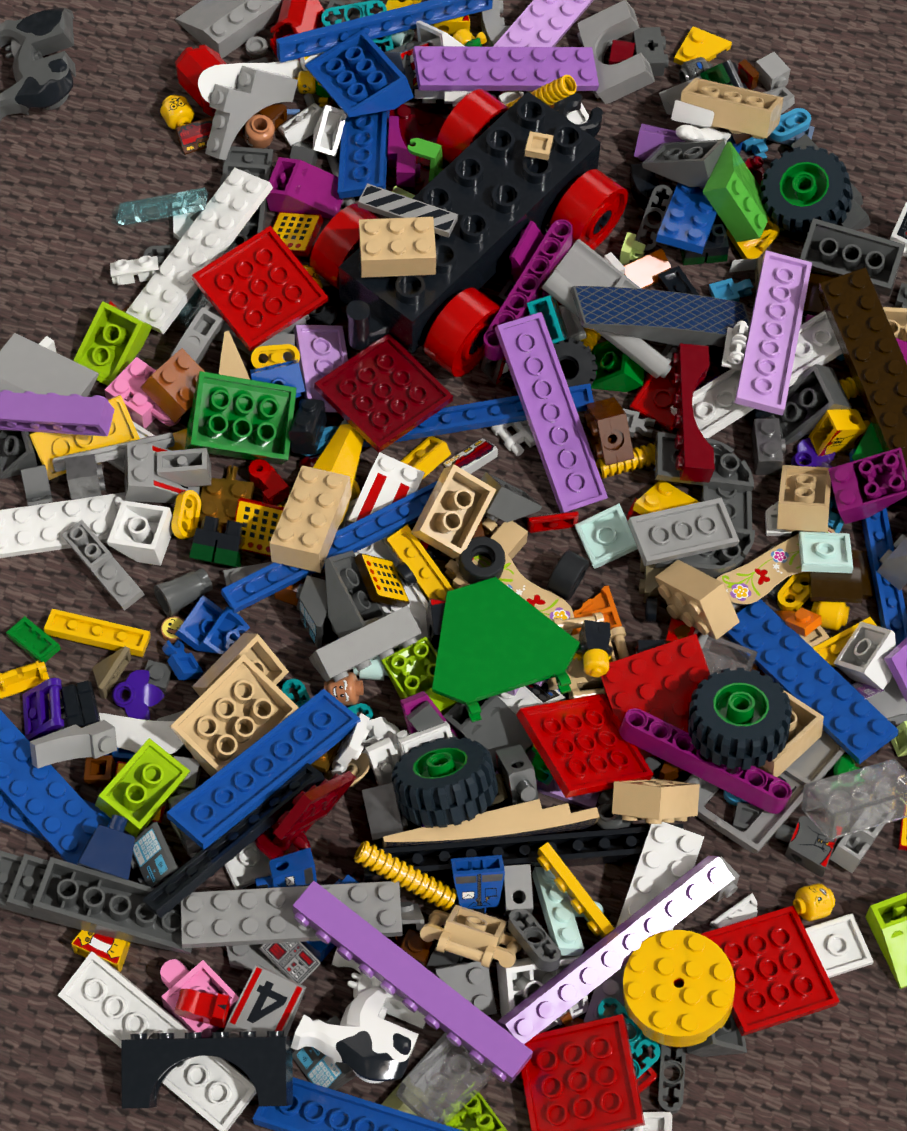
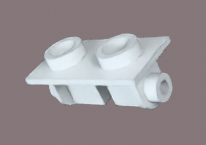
(124, 270)

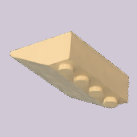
(232, 715)

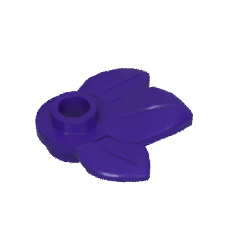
(807, 454)
(141, 695)

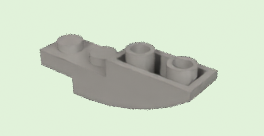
(492, 24)
(201, 333)
(103, 565)

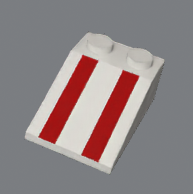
(385, 484)

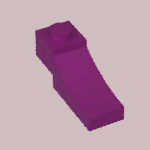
(400, 157)

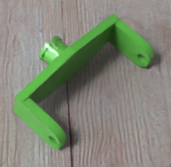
(428, 151)

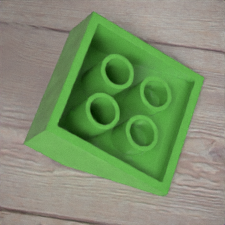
(736, 196)

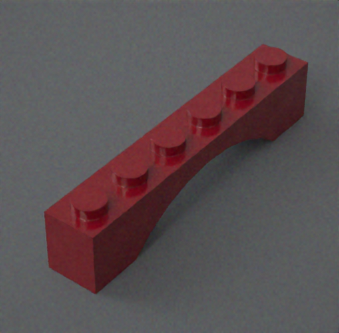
(695, 453)

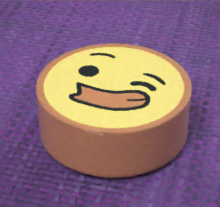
(170, 627)

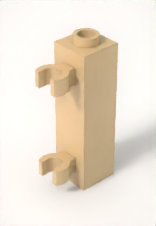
(508, 535)

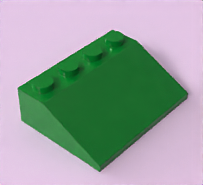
(241, 418)

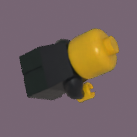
(595, 647)

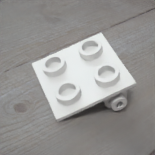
(735, 346)

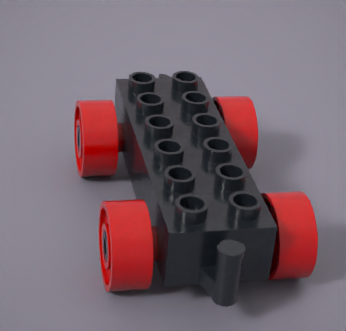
(495, 198)

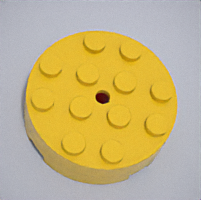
(678, 988)

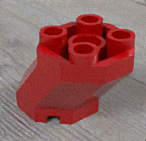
(295, 18)
(191, 65)

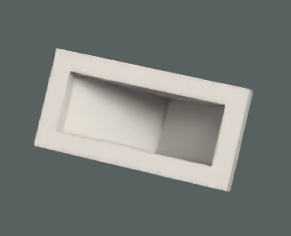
(329, 130)

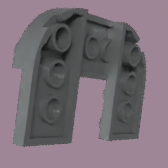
(732, 483)

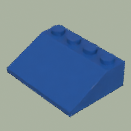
(360, 77)

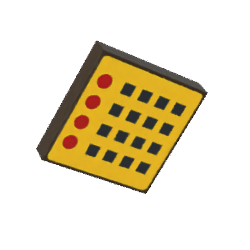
(381, 580)

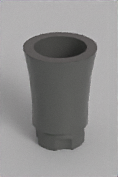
(182, 591)

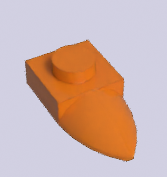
(800, 621)

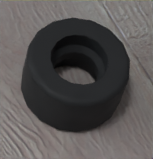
(485, 547)
(568, 575)

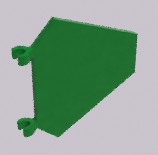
(496, 645)

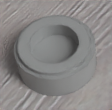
(256, 47)

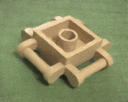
(575, 670)
(471, 936)

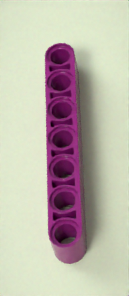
(532, 280)
(677, 748)

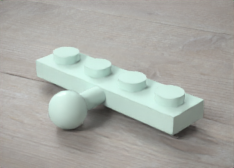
(559, 913)

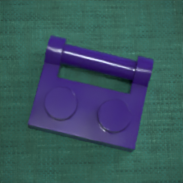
(37, 710)

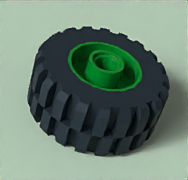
(806, 187)
(739, 718)
(445, 782)

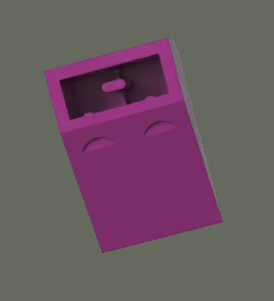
(303, 189)
(521, 254)
(869, 484)

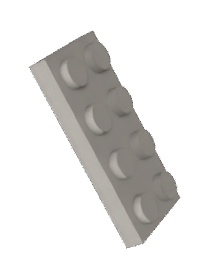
(683, 531)

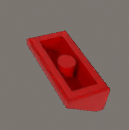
(552, 521)

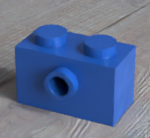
(283, 373)

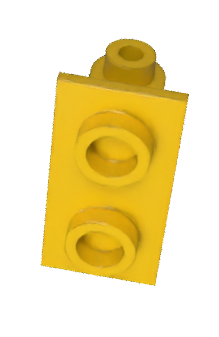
(22, 679)

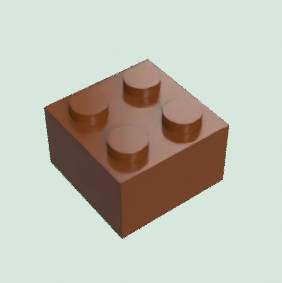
(174, 385)

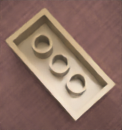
(735, 107)
(310, 519)

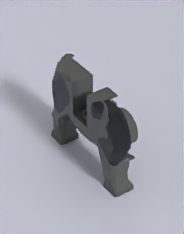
(38, 80)

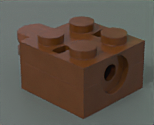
(609, 431)

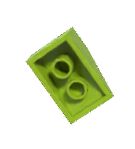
(112, 342)
(142, 787)

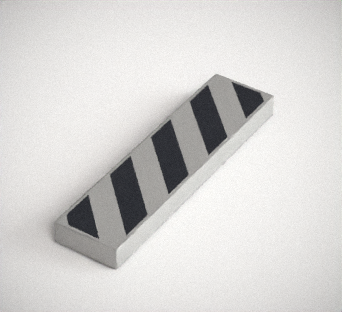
(400, 206)

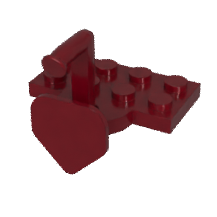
(289, 831)

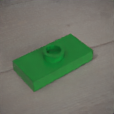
(33, 640)

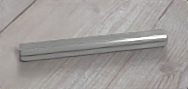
(115, 451)

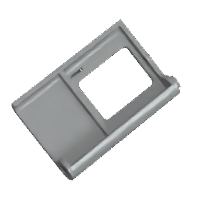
(587, 268)
(806, 769)

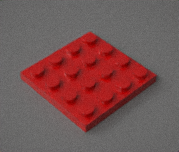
(259, 288)
(657, 682)
(583, 744)
(773, 970)
(583, 1079)

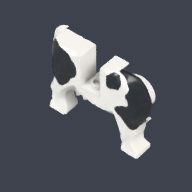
(363, 1039)

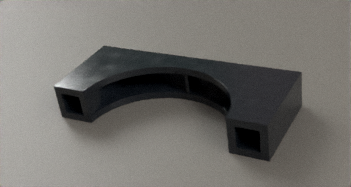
(263, 1058)

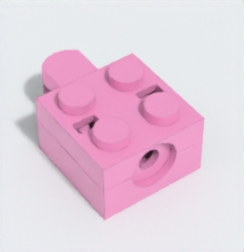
(138, 403)
(201, 979)

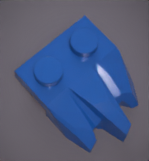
(211, 628)

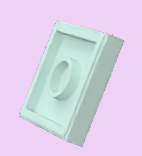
(606, 536)
(825, 552)

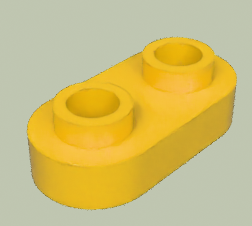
(274, 354)
(186, 517)
(794, 590)

